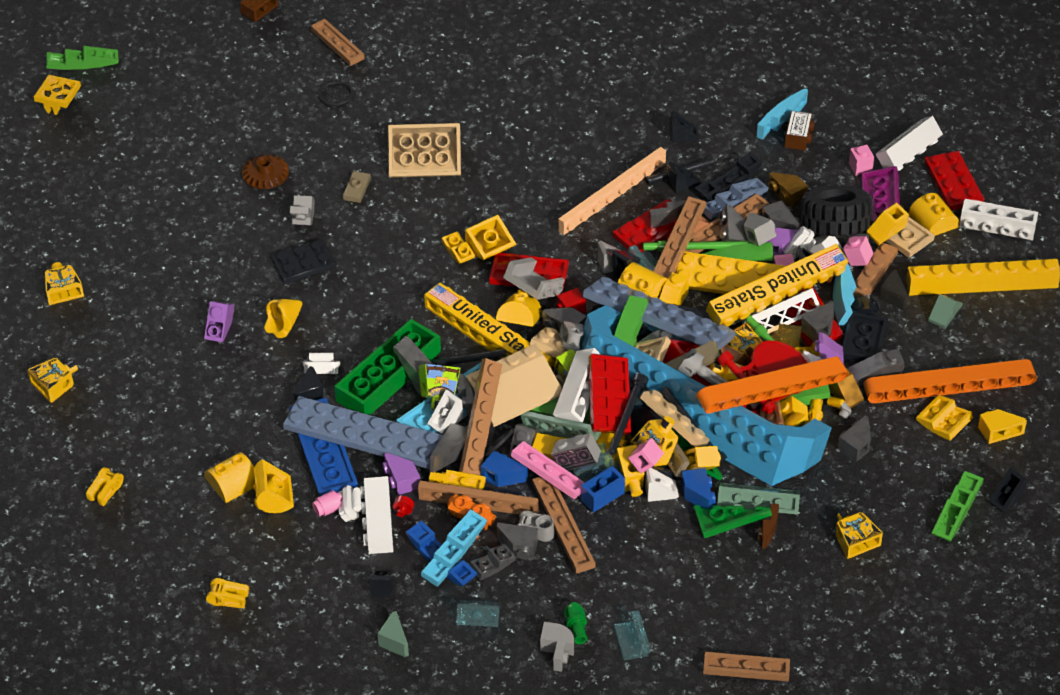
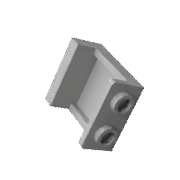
(522, 275)

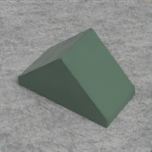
(944, 310)
(392, 636)

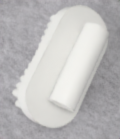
(804, 238)
(322, 363)
(350, 504)

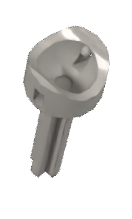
(693, 364)

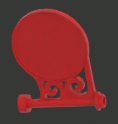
(765, 358)

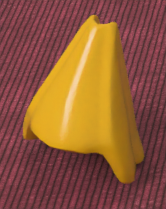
(281, 316)

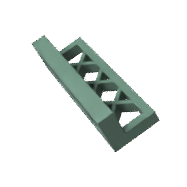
(557, 426)
(753, 496)

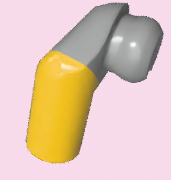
(839, 403)

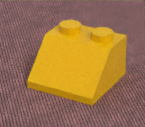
(489, 238)

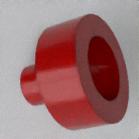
(403, 505)

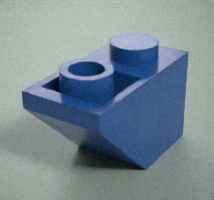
(503, 470)
(697, 487)

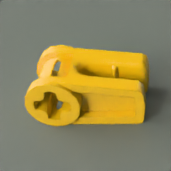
(104, 486)
(227, 594)

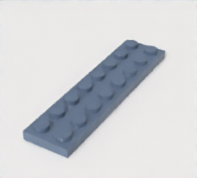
(661, 314)
(361, 431)

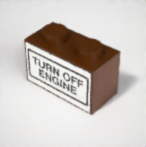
(799, 130)

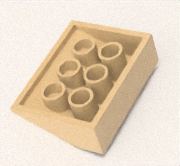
(424, 150)
(523, 384)

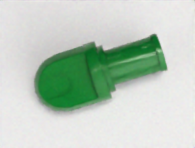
(576, 621)

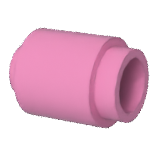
(327, 503)

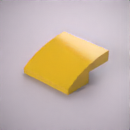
(944, 417)

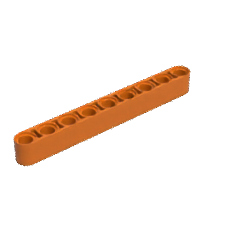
(949, 381)
(771, 384)

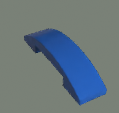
(426, 543)

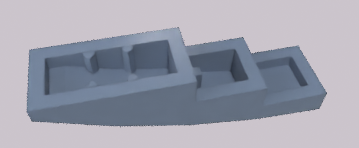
(736, 195)

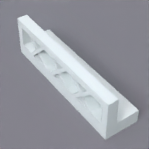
(784, 305)

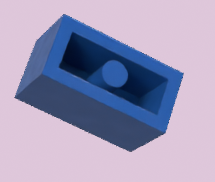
(602, 489)

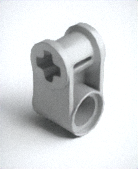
(571, 334)
(543, 522)

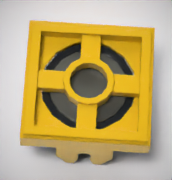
(57, 94)

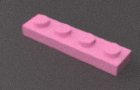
(548, 469)

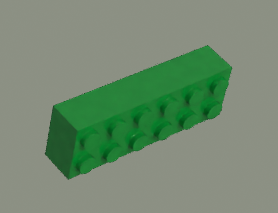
(382, 372)

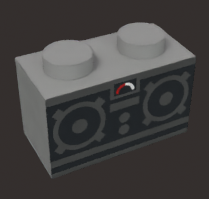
(576, 452)

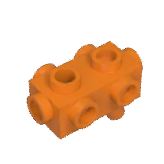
(461, 505)

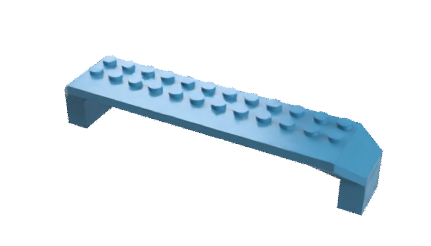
(747, 439)

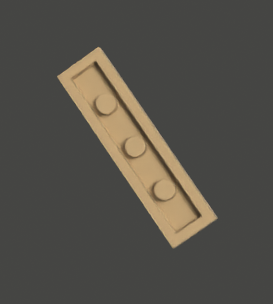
(682, 423)

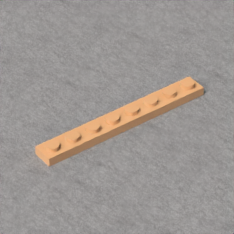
(612, 191)

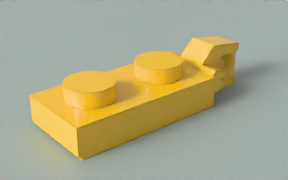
(458, 479)

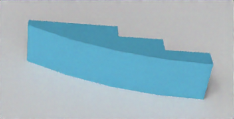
(781, 113)
(843, 295)
(454, 547)

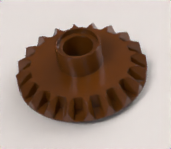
(265, 171)

